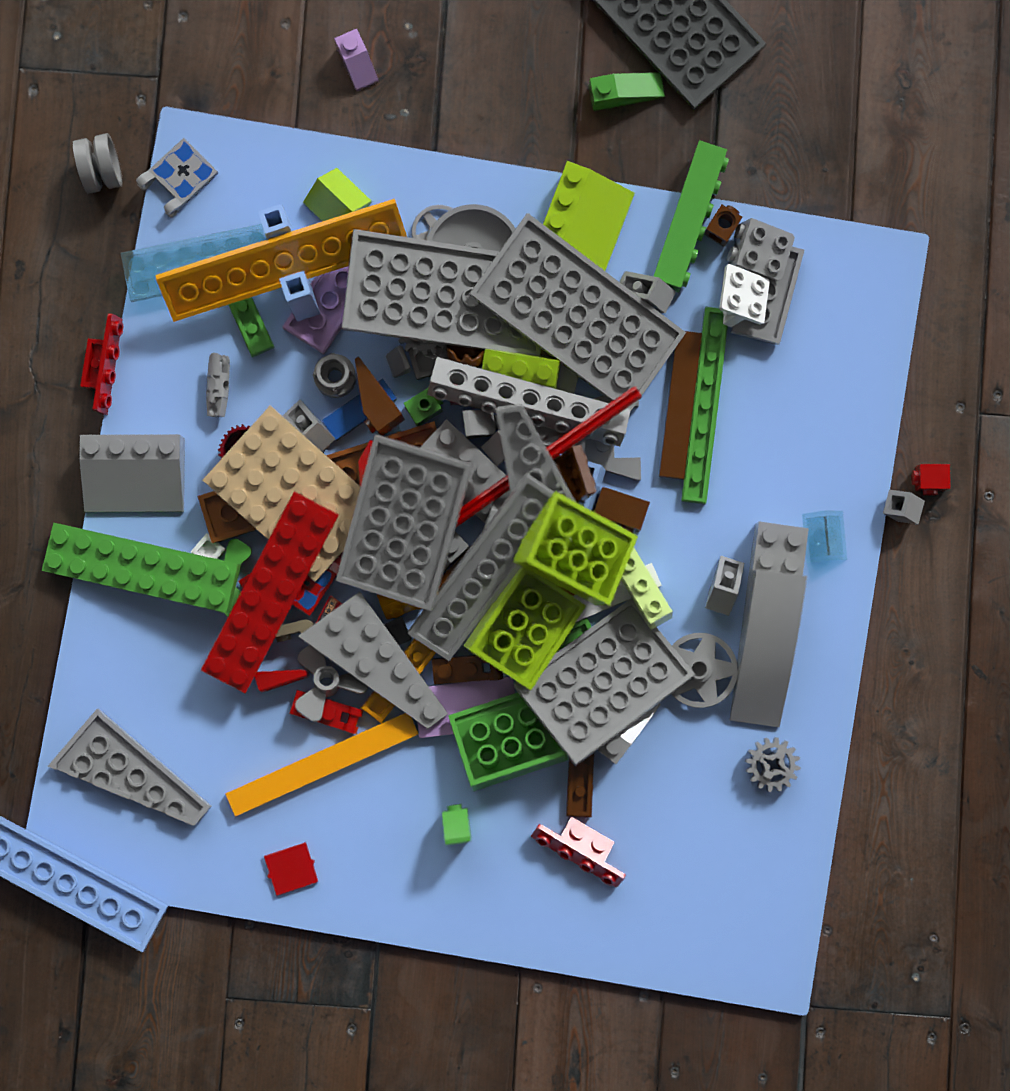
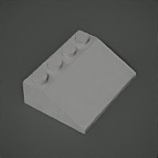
(132, 473)

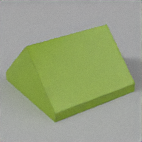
(335, 196)

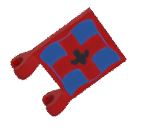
(313, 591)

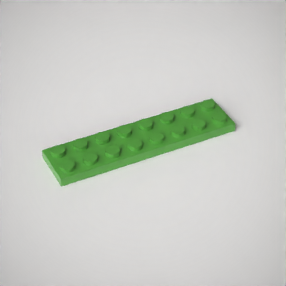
(141, 567)

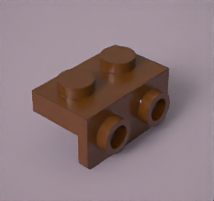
(576, 473)

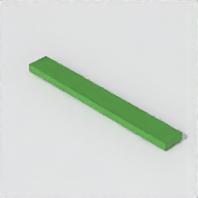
(705, 407)

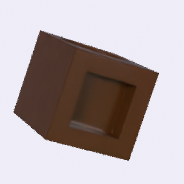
(718, 233)

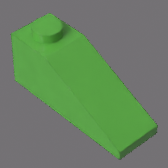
(624, 89)

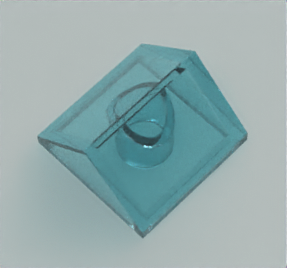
(825, 536)

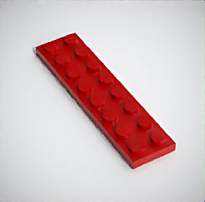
(270, 592)

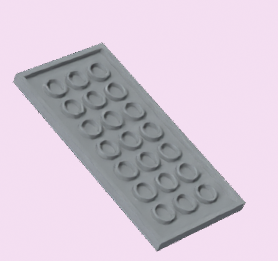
(422, 294)
(576, 311)

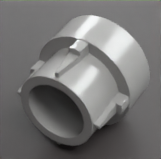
(328, 364)

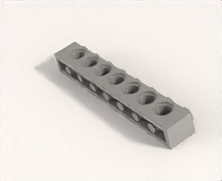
(519, 391)

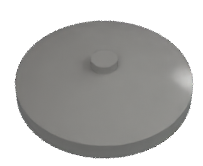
(472, 227)

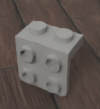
(761, 249)

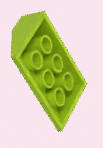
(588, 212)
(576, 550)
(525, 627)

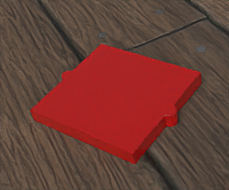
(291, 868)

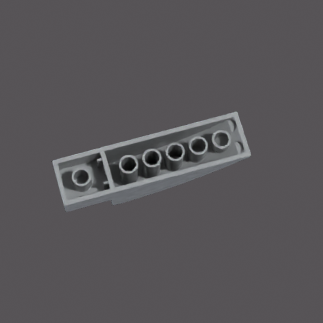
(770, 623)

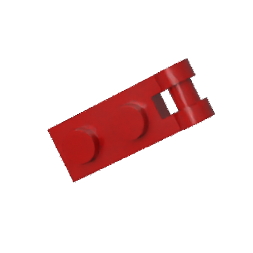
(332, 714)

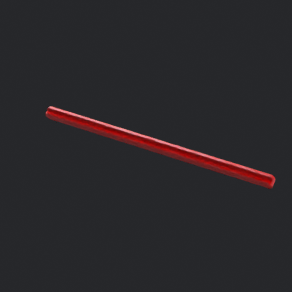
(554, 450)

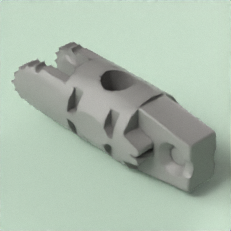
(217, 385)

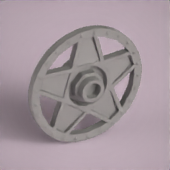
(706, 670)

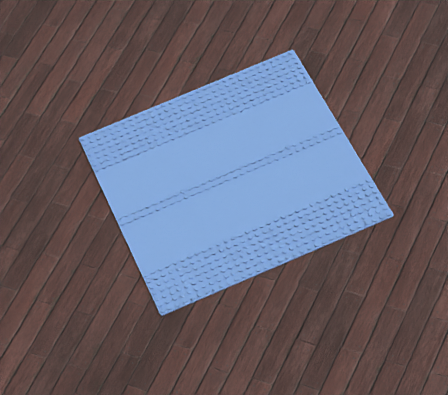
(717, 872)

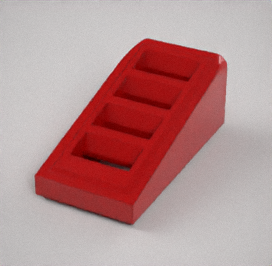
(274, 679)

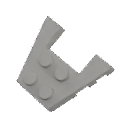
(604, 455)

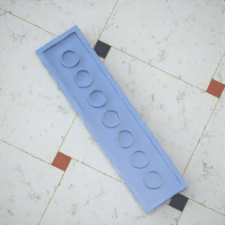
(78, 886)

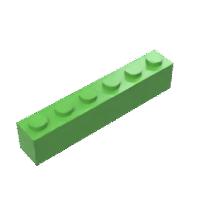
(690, 214)

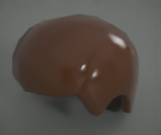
(465, 356)

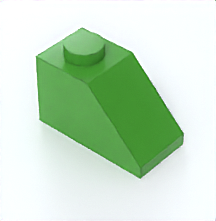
(456, 824)

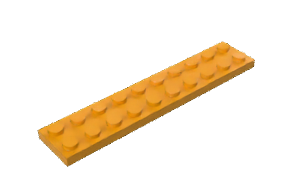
(262, 264)

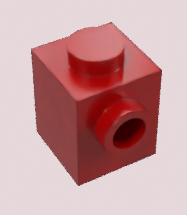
(931, 478)

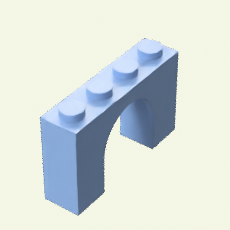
(295, 286)

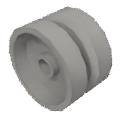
(97, 163)

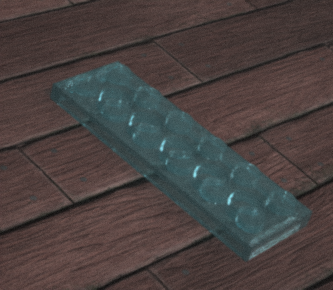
(145, 263)

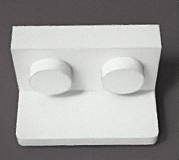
(743, 296)

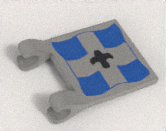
(181, 172)

